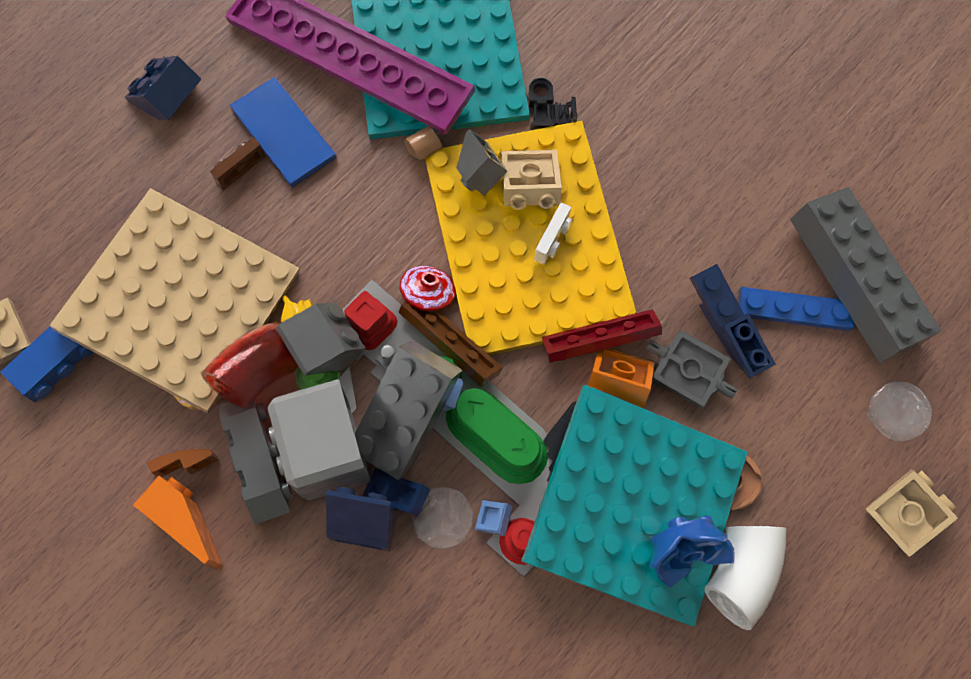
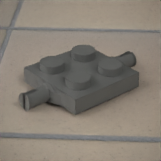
(691, 369)

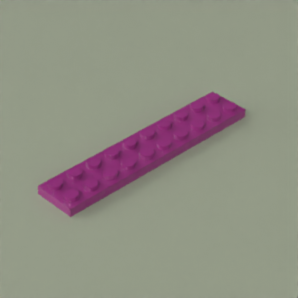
(356, 58)

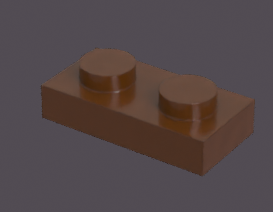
(238, 163)

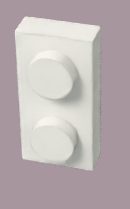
(548, 244)

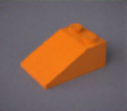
(180, 517)

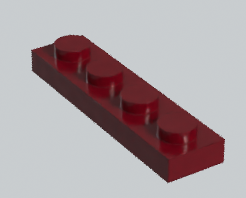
(601, 335)

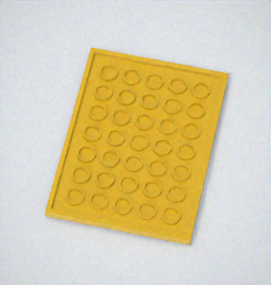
(491, 248)

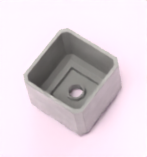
(317, 440)

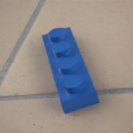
(795, 308)

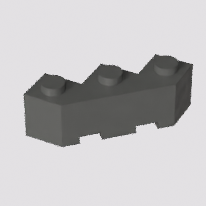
(255, 461)

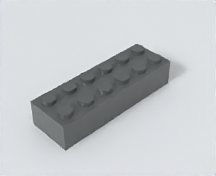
(864, 274)

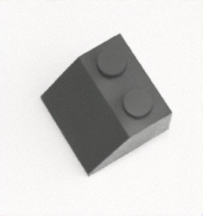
(321, 339)

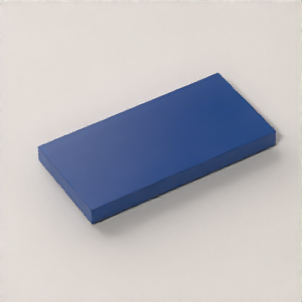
(283, 131)

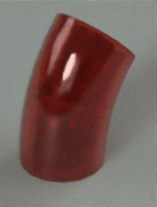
(249, 365)

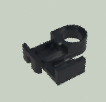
(550, 112)

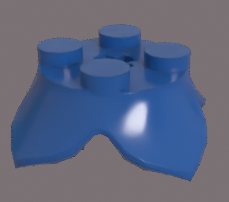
(688, 542)

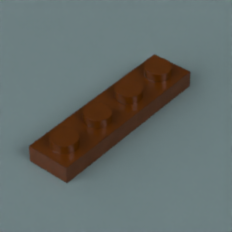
(453, 343)

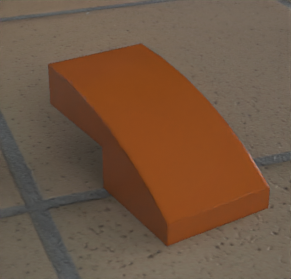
(191, 459)

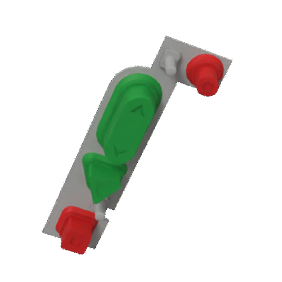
(481, 427)

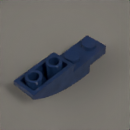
(730, 323)

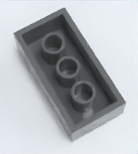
(405, 408)

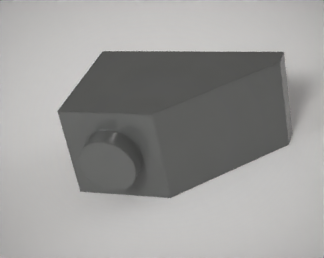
(479, 164)

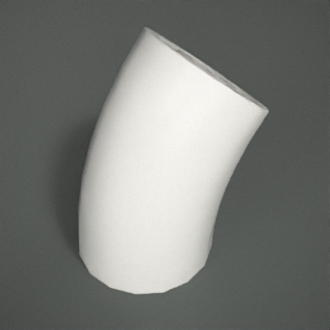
(748, 584)

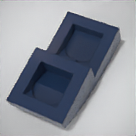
(402, 493)

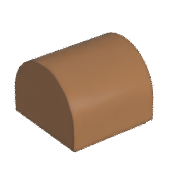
(423, 143)

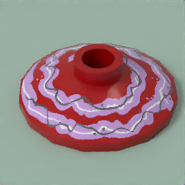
(427, 288)

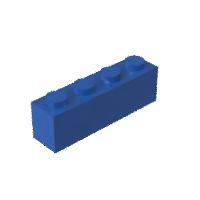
(44, 364)

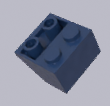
(162, 86)

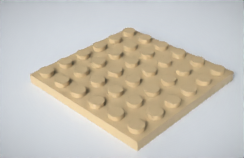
(173, 297)

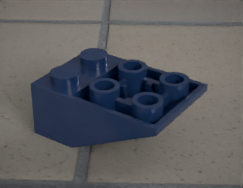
(360, 519)

